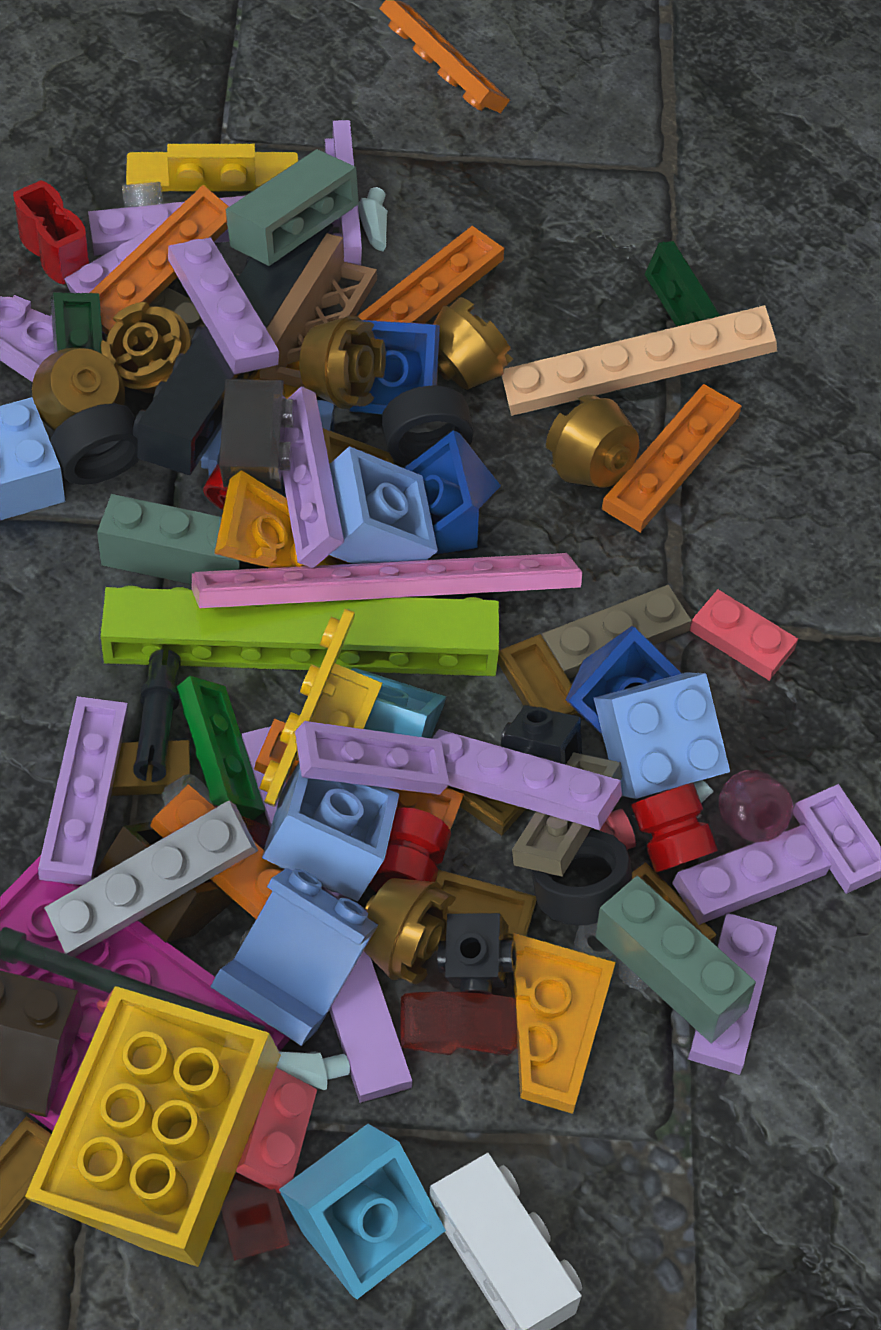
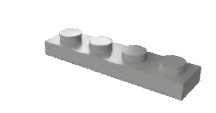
(151, 879)

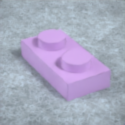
(842, 837)

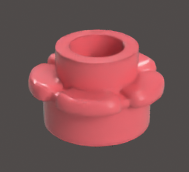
(619, 826)

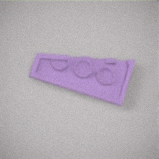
(24, 336)

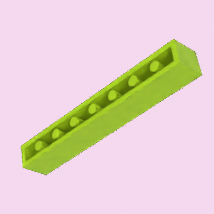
(385, 635)

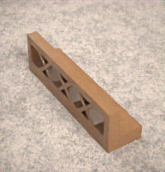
(311, 293)

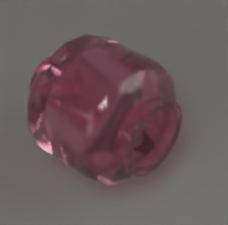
(755, 805)

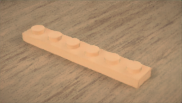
(639, 360)

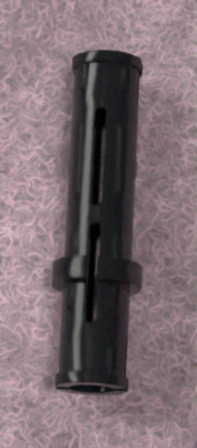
(159, 700)

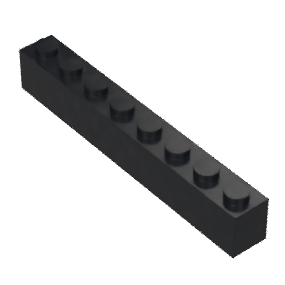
(190, 403)

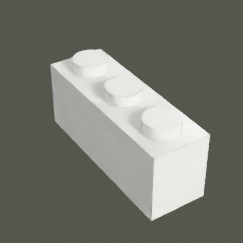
(505, 1247)

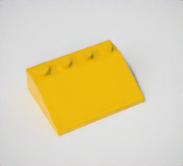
(156, 1124)

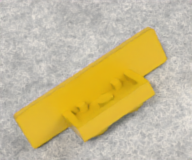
(212, 165)
(334, 698)

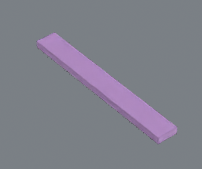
(360, 1007)

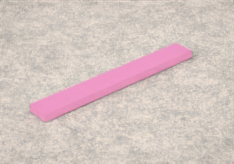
(384, 580)

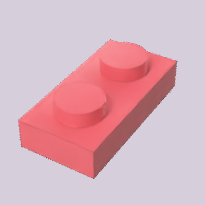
(743, 634)
(278, 1132)

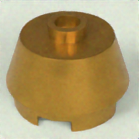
(145, 345)
(469, 347)
(342, 361)
(73, 382)
(593, 443)
(409, 927)

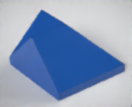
(409, 361)
(455, 490)
(617, 666)

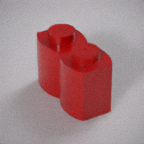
(50, 230)

